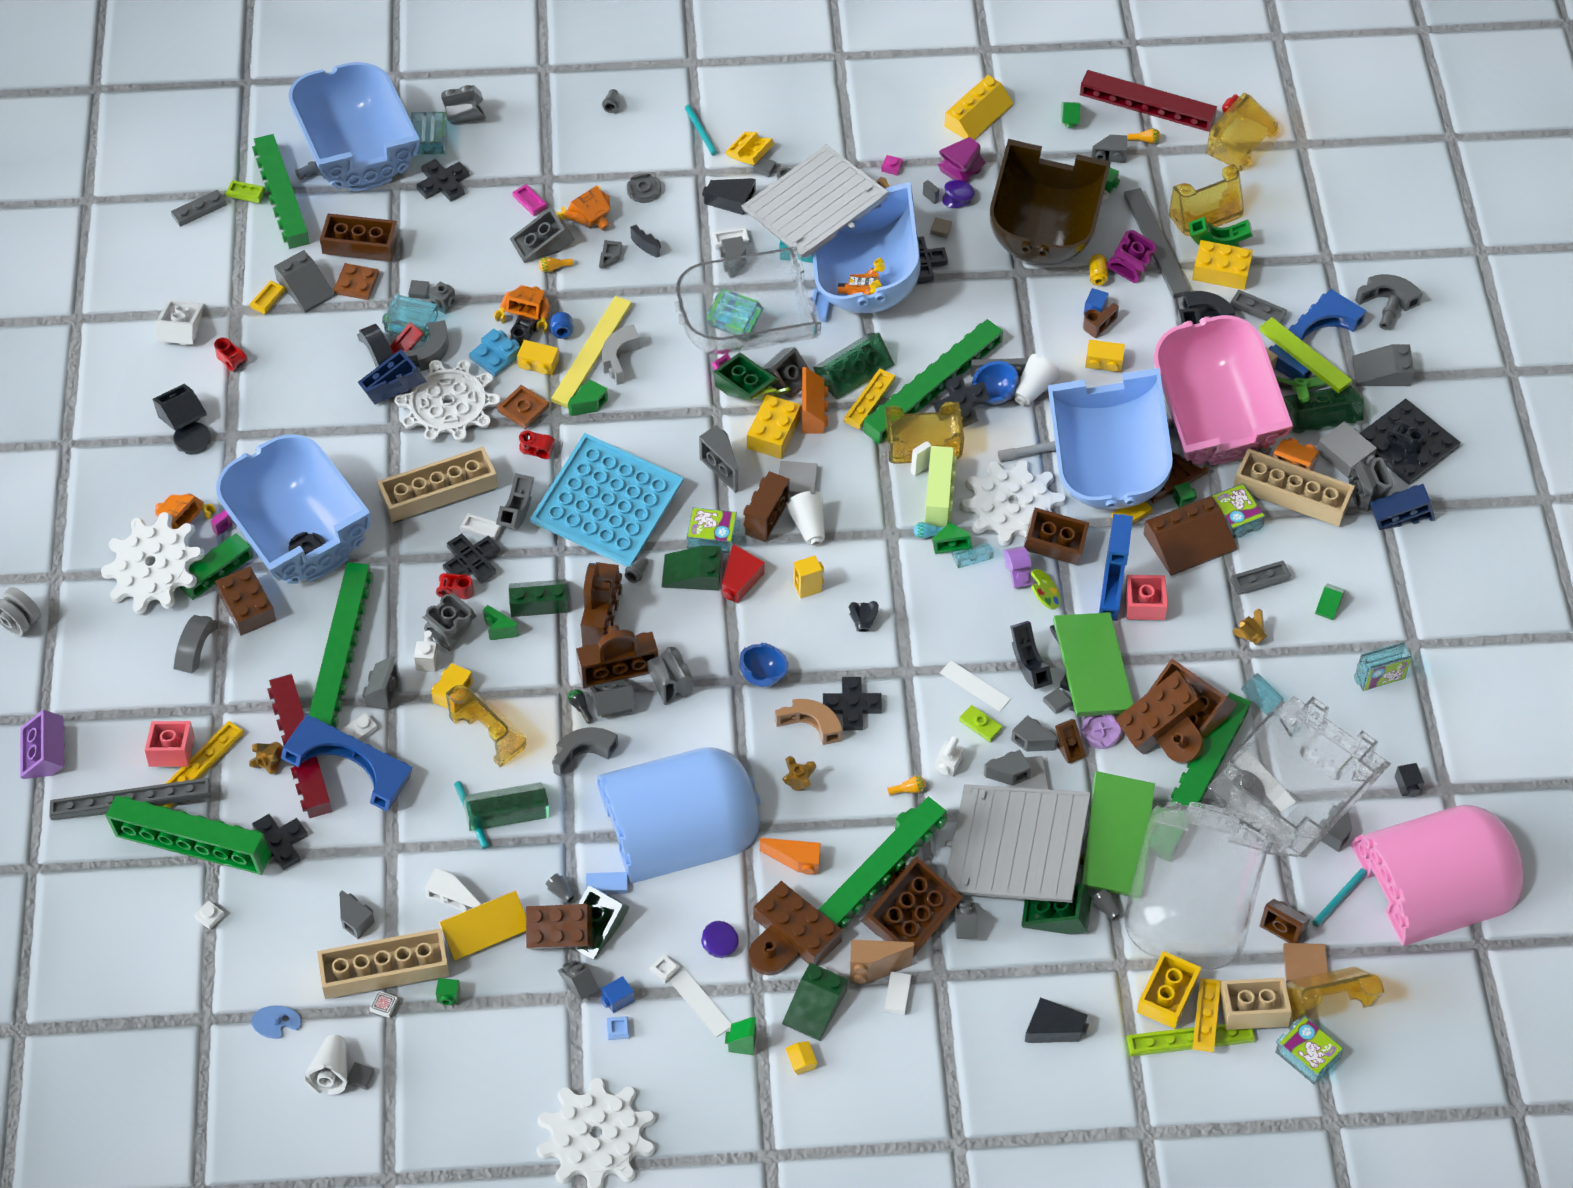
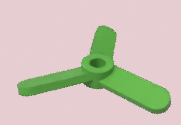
(1301, 385)

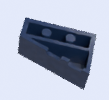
(391, 378)
(1402, 507)

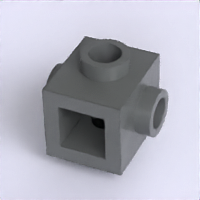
(443, 296)

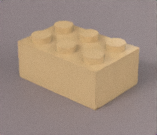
(1255, 1003)

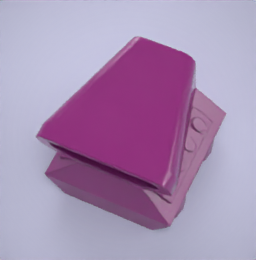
(961, 159)
(1132, 256)

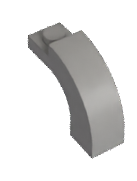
(616, 345)

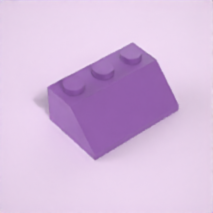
(42, 745)

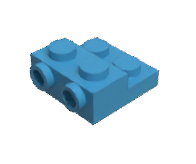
(495, 352)

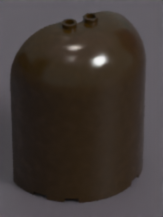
(1046, 207)

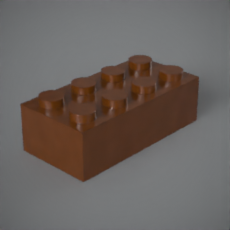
(359, 237)

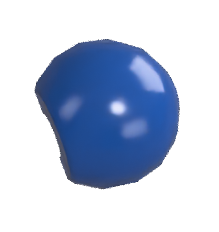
(1000, 381)
(763, 664)

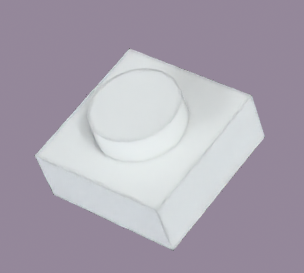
(209, 915)

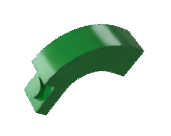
(1232, 235)

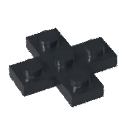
(442, 180)
(930, 258)
(966, 397)
(471, 557)
(853, 703)
(281, 839)

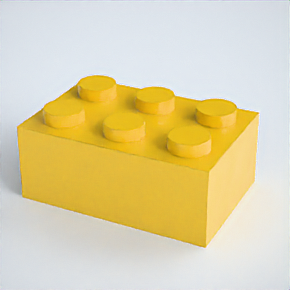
(1222, 265)
(773, 426)
(1168, 989)

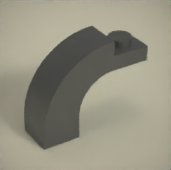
(1387, 285)
(435, 347)
(517, 506)
(192, 641)
(583, 741)

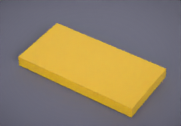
(484, 925)

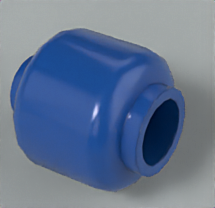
(561, 325)

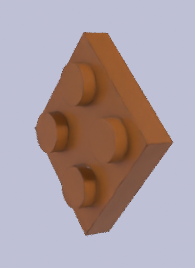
(356, 281)
(523, 407)

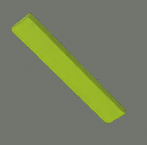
(1305, 355)
(1182, 1040)

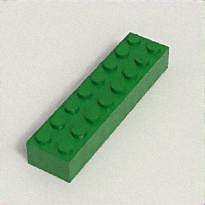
(188, 834)

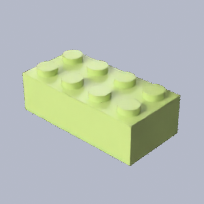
(940, 486)

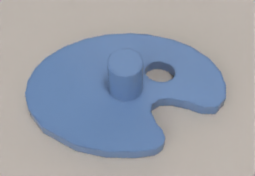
(269, 1021)

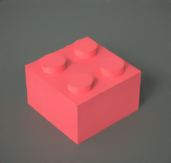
(1145, 597)
(169, 743)

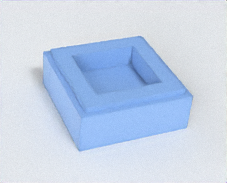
(618, 1028)

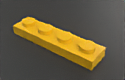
(869, 398)
(1206, 1015)

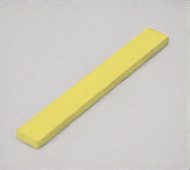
(591, 351)

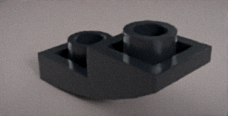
(645, 242)

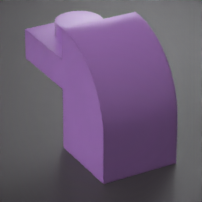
(1019, 563)

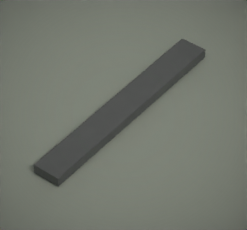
(1163, 255)
(153, 794)

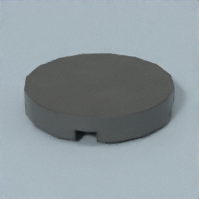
(644, 188)

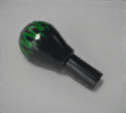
(577, 700)

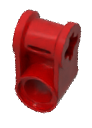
(229, 353)
(538, 444)
(458, 584)

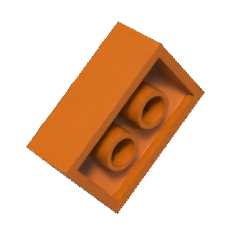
(813, 403)

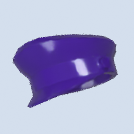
(957, 193)
(719, 939)

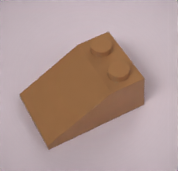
(877, 959)

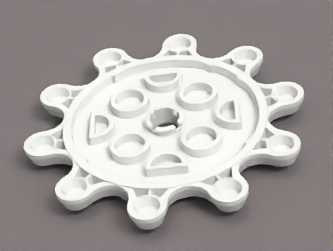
(442, 384)
(993, 496)
(165, 575)
(602, 1155)

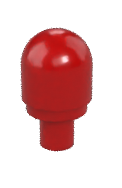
(1229, 102)

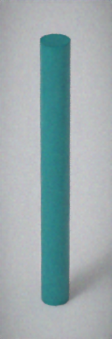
(701, 130)
(479, 832)
(1339, 897)

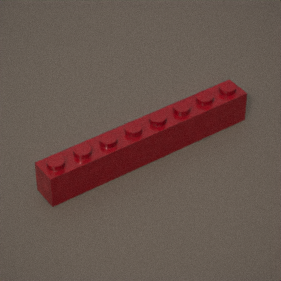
(1148, 100)
(309, 774)

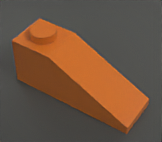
(797, 855)

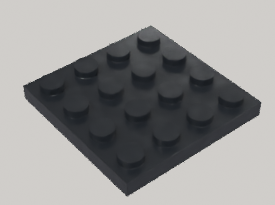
(1402, 462)

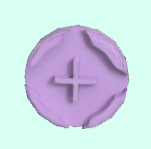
(1101, 731)

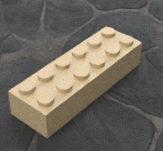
(437, 484)
(1294, 487)
(382, 963)

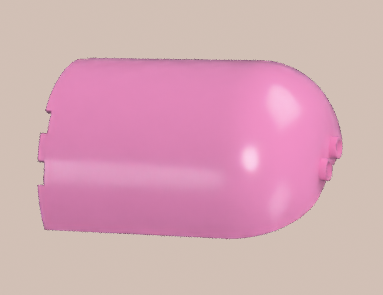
(1220, 389)
(1443, 870)

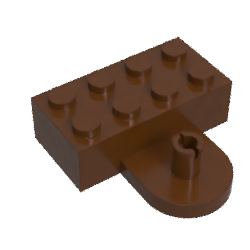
(600, 600)
(616, 657)
(1165, 719)
(791, 931)

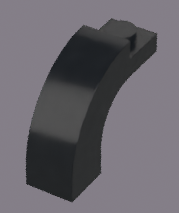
(1208, 303)
(376, 343)
(1027, 656)

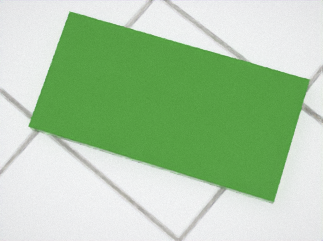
(1093, 664)
(1115, 831)

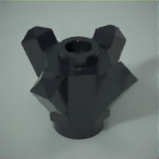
(863, 615)

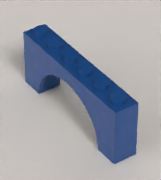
(1329, 311)
(1115, 564)
(317, 738)

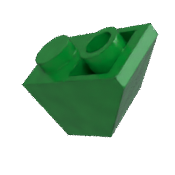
(588, 399)

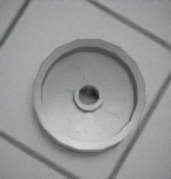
(17, 611)

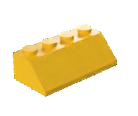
(978, 108)

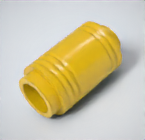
(1098, 269)

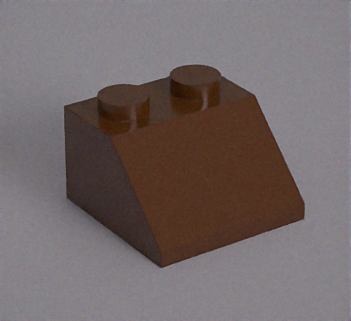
(1284, 921)

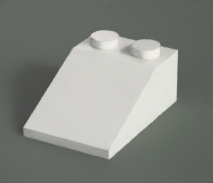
(179, 322)

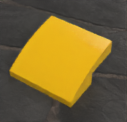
(749, 148)

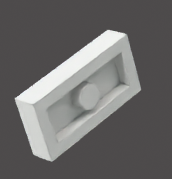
(360, 727)

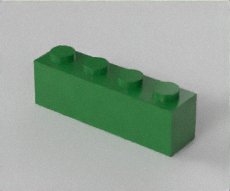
(218, 564)

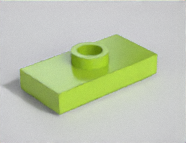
(245, 191)
(980, 723)

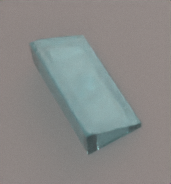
(975, 555)
(1262, 693)

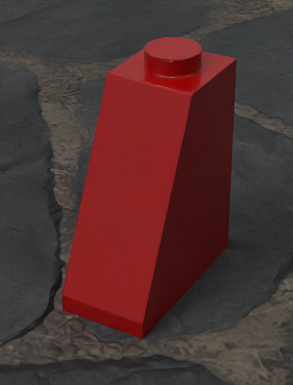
(741, 573)

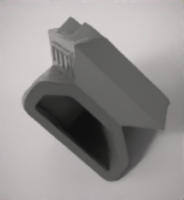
(463, 104)
(1370, 482)
(448, 620)
(670, 675)

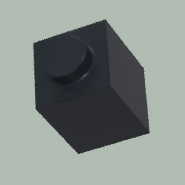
(1409, 779)

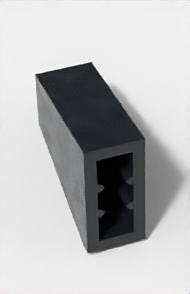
(729, 193)
(1056, 1024)

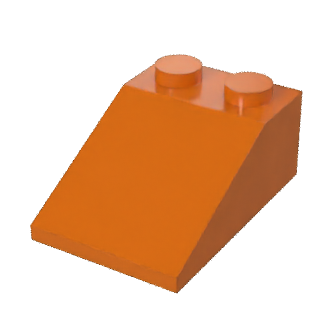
(1297, 454)

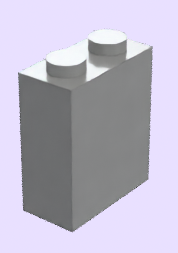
(1345, 448)

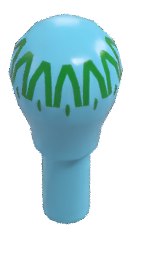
(925, 530)

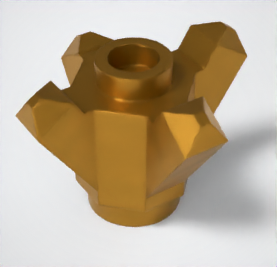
(1252, 628)
(267, 756)
(798, 774)

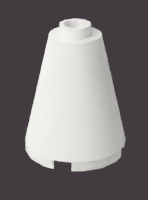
(1035, 379)
(808, 515)
(329, 1067)

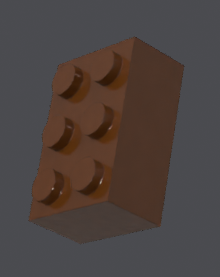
(766, 506)
(1056, 536)
(245, 600)
(559, 926)

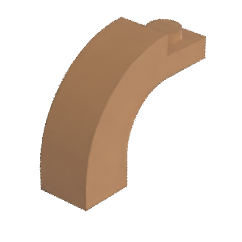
(812, 713)

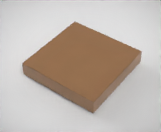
(1304, 960)

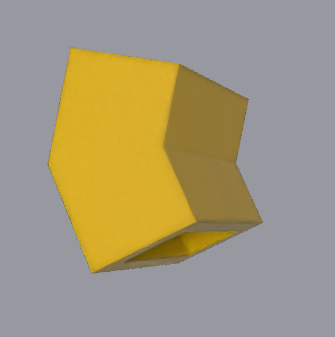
(801, 1057)

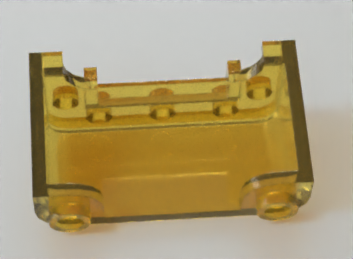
(1240, 132)
(1216, 202)
(911, 430)
(470, 706)
(1307, 991)

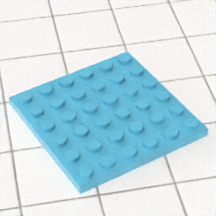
(607, 500)

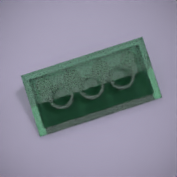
(854, 365)
(1325, 409)
(506, 806)

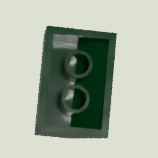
(538, 598)

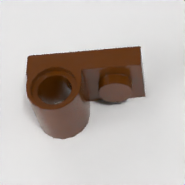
(1096, 322)

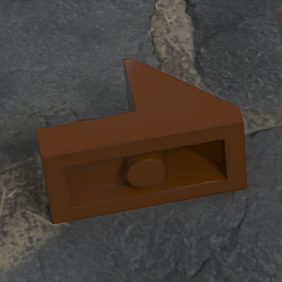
(1070, 741)

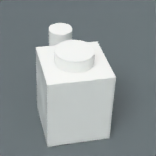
(426, 653)
(949, 757)

